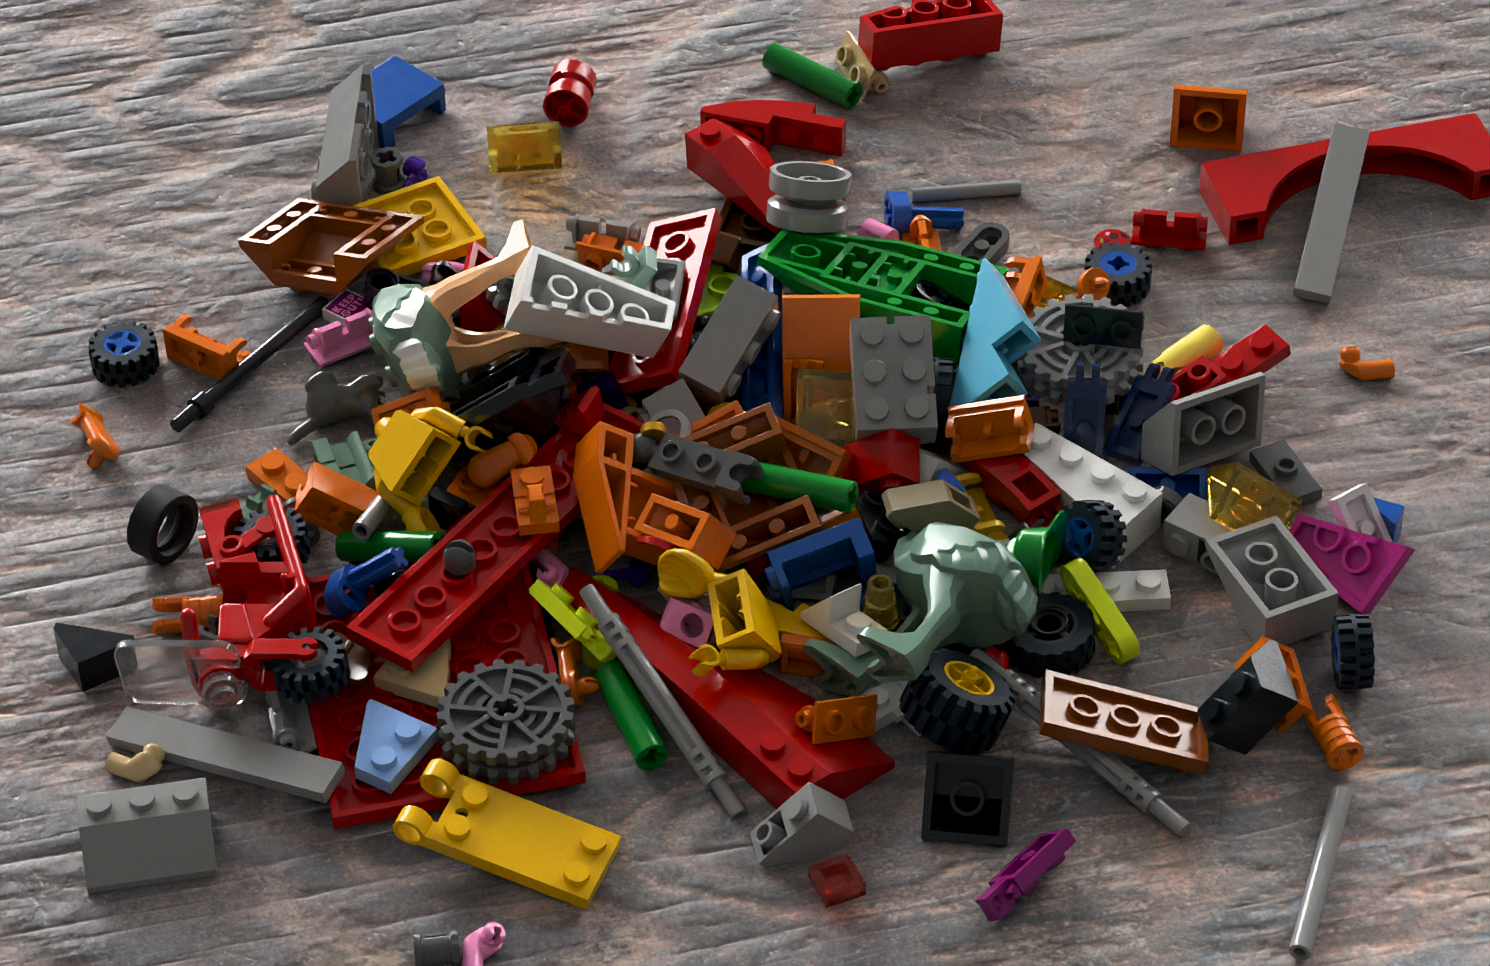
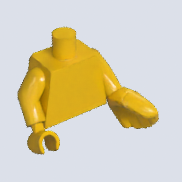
(411, 457)
(740, 612)

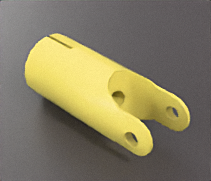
(1200, 342)

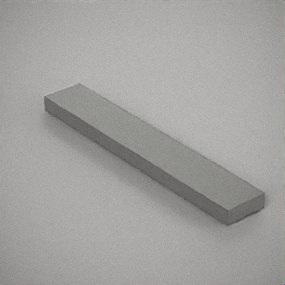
(1331, 213)
(228, 754)

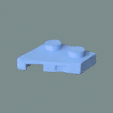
(390, 746)

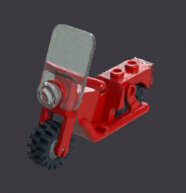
(263, 620)

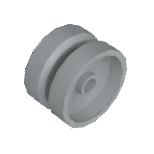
(808, 197)

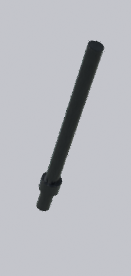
(204, 402)

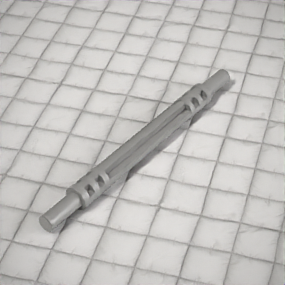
(662, 701)
(1102, 762)

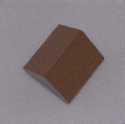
(727, 251)

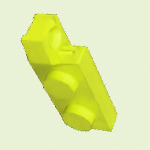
(576, 622)

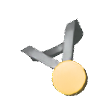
(657, 429)

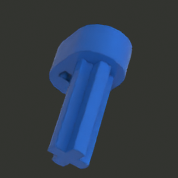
(900, 213)
(358, 581)

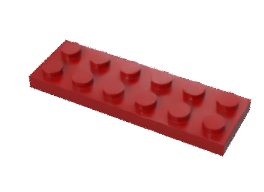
(684, 239)

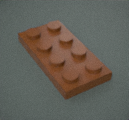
(1122, 722)

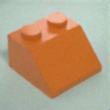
(1208, 117)

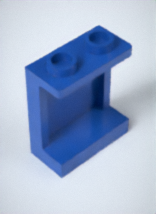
(402, 93)
(819, 558)

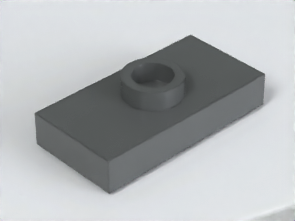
(1283, 467)

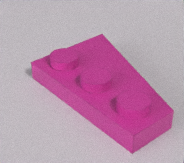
(1353, 562)

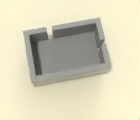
(893, 376)

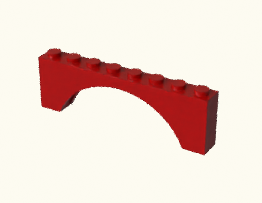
(1251, 187)

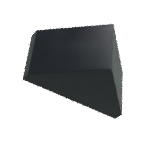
(88, 653)

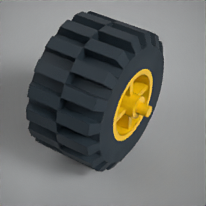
(958, 702)

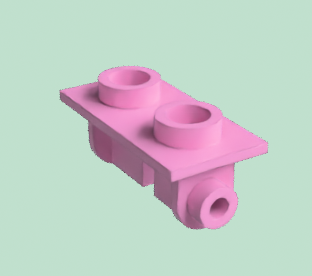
(335, 343)

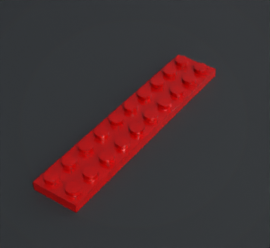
(430, 603)

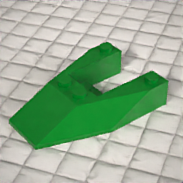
(883, 276)

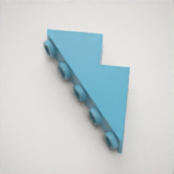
(993, 340)

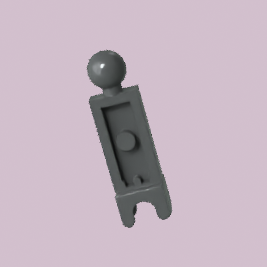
(698, 465)

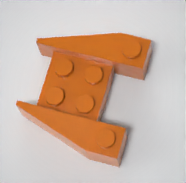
(614, 495)

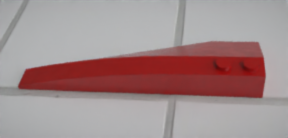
(744, 712)

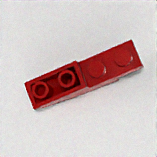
(782, 124)
(1249, 356)
(1019, 486)

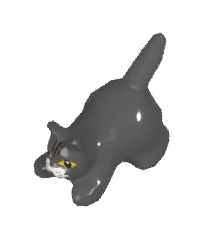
(333, 402)

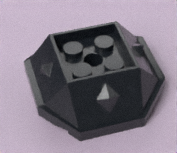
(515, 397)

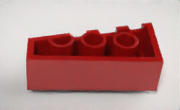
(930, 32)

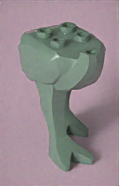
(957, 592)

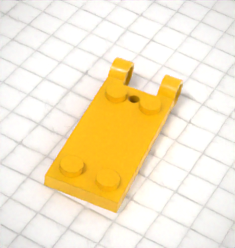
(510, 836)

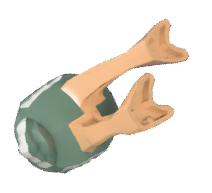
(418, 332)

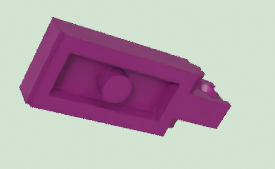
(1021, 873)

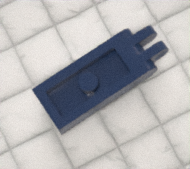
(1143, 400)
(1086, 409)

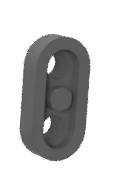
(985, 241)

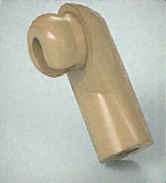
(139, 767)

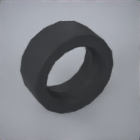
(148, 518)

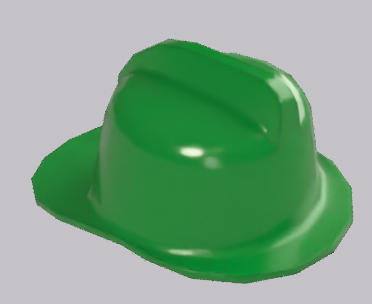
(1039, 549)

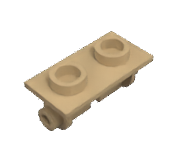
(858, 67)

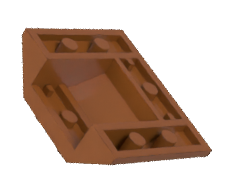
(325, 244)
(766, 520)

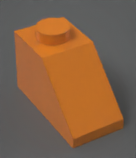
(686, 528)

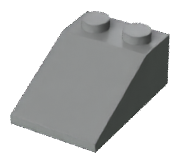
(1273, 582)

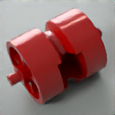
(570, 93)

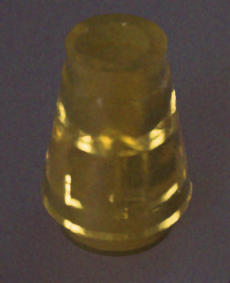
(881, 602)

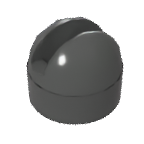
(459, 557)

